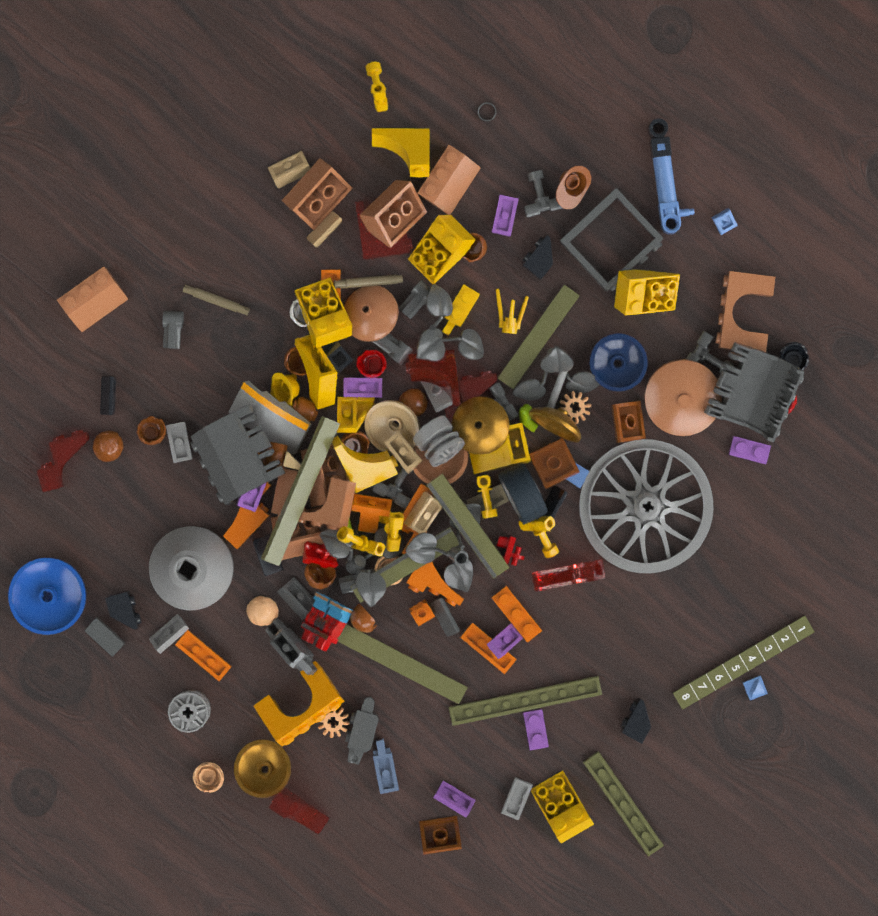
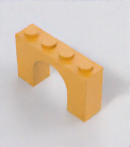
(285, 728)

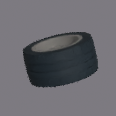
(523, 493)

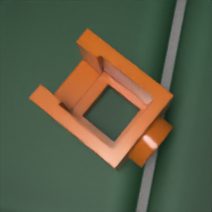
(421, 612)

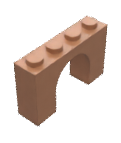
(737, 285)
(334, 511)

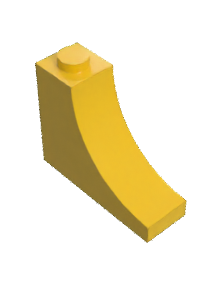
(409, 144)
(320, 372)
(365, 468)

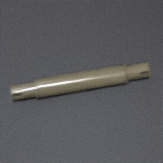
(368, 281)
(216, 300)

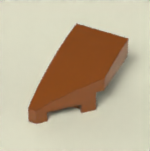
(280, 453)

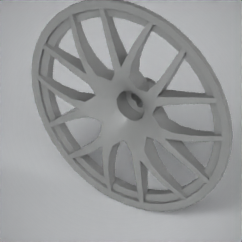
(634, 506)

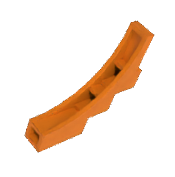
(247, 521)
(427, 574)

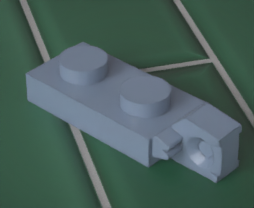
(385, 768)

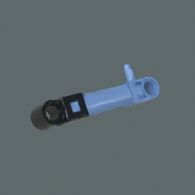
(661, 155)

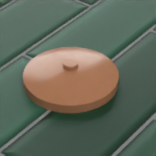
(679, 396)

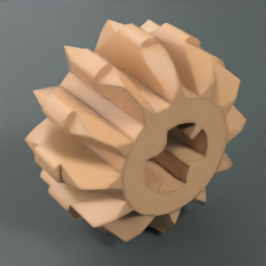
(581, 405)
(338, 717)

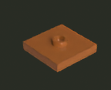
(554, 463)

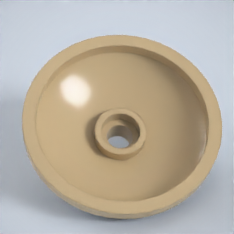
(381, 424)

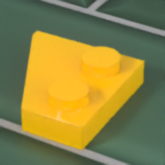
(352, 412)

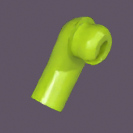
(525, 419)

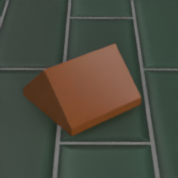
(628, 421)
(440, 835)

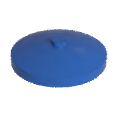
(47, 596)

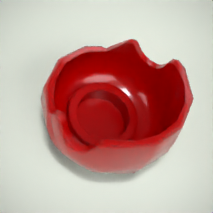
(371, 363)

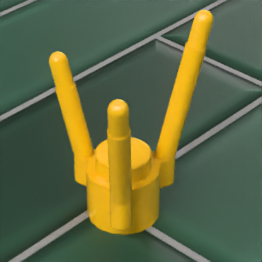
(510, 324)

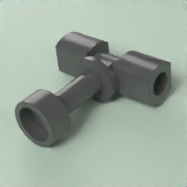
(543, 202)
(702, 352)
(498, 393)
(393, 490)

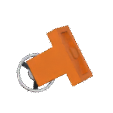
(371, 509)

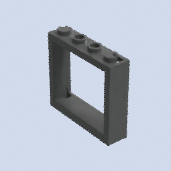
(640, 258)

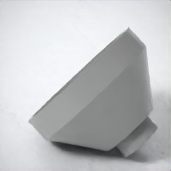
(203, 550)

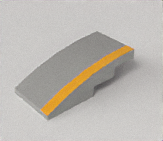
(277, 418)

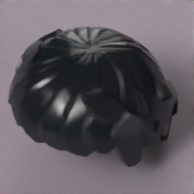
(795, 354)

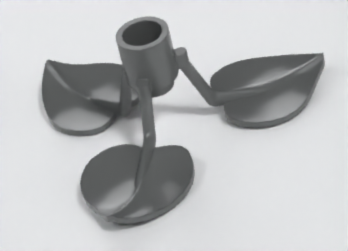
(431, 341)
(556, 361)
(456, 575)
(370, 586)

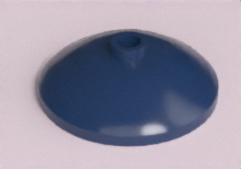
(632, 359)

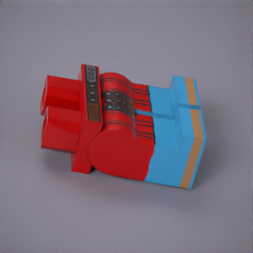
(325, 621)

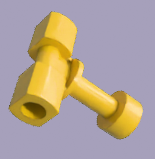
(377, 89)
(484, 482)
(393, 525)
(540, 526)
(360, 542)

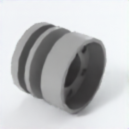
(438, 441)
(198, 704)

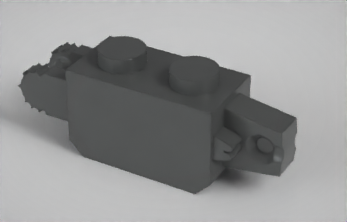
(291, 648)
(363, 731)

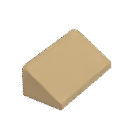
(289, 169)
(328, 225)
(403, 452)
(291, 462)
(423, 513)

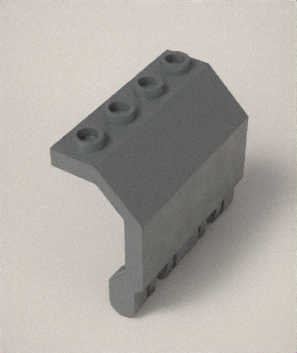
(757, 391)
(234, 456)

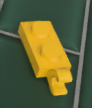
(461, 307)

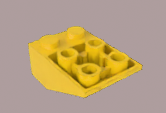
(441, 247)
(646, 291)
(323, 313)
(510, 453)
(561, 807)

